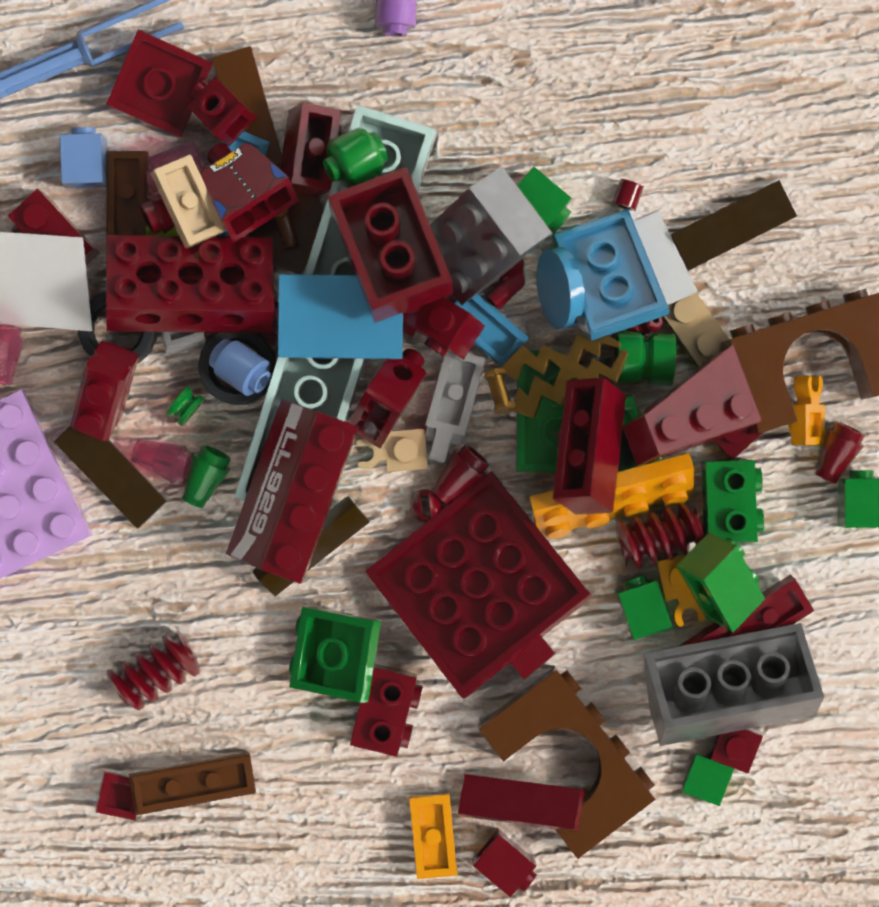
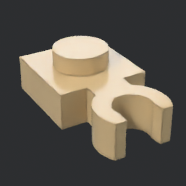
(402, 451)

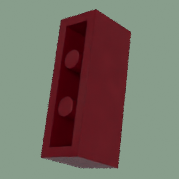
(589, 446)

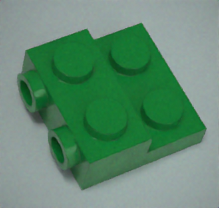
(334, 654)

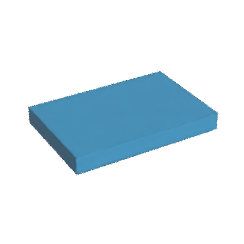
(615, 274)
(332, 320)

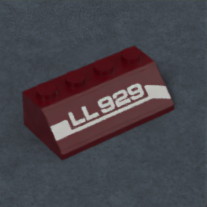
(292, 491)

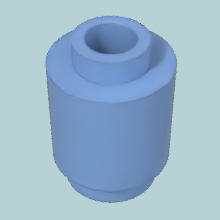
(240, 367)

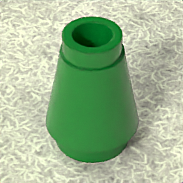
(205, 475)

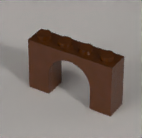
(763, 352)
(551, 705)

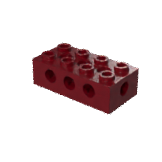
(200, 288)

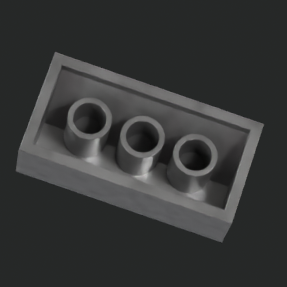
(731, 684)

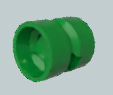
(647, 358)

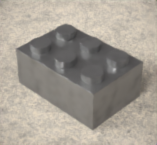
(486, 233)

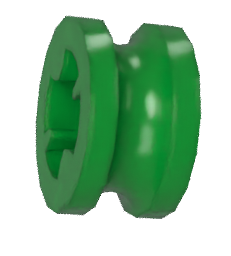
(185, 406)

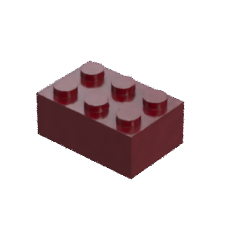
(390, 244)

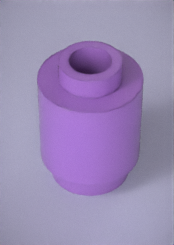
(395, 16)

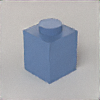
(83, 158)

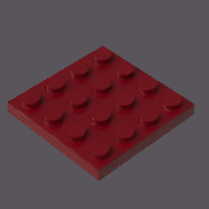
(478, 584)

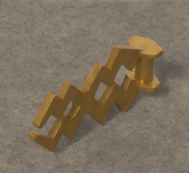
(570, 369)

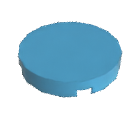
(560, 288)

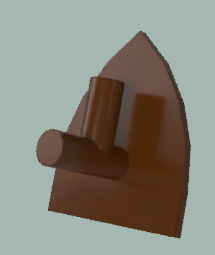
(293, 233)

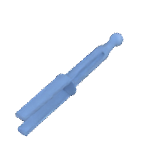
(73, 53)

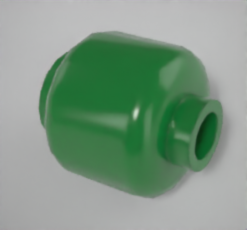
(355, 157)

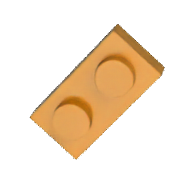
(433, 835)

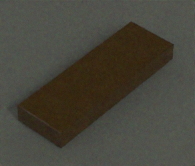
(733, 225)
(113, 475)
(341, 524)

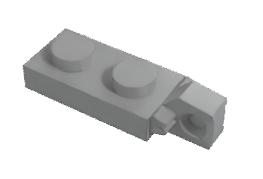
(453, 402)

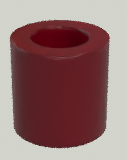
(628, 194)

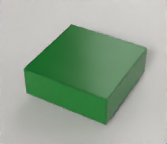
(707, 779)

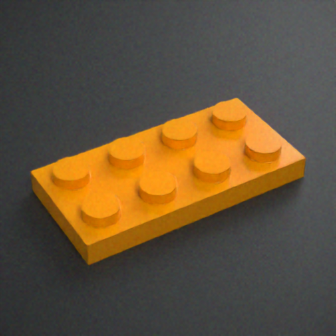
(636, 492)

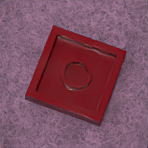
(158, 83)

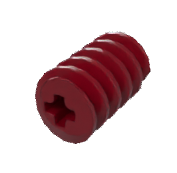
(659, 535)
(155, 672)

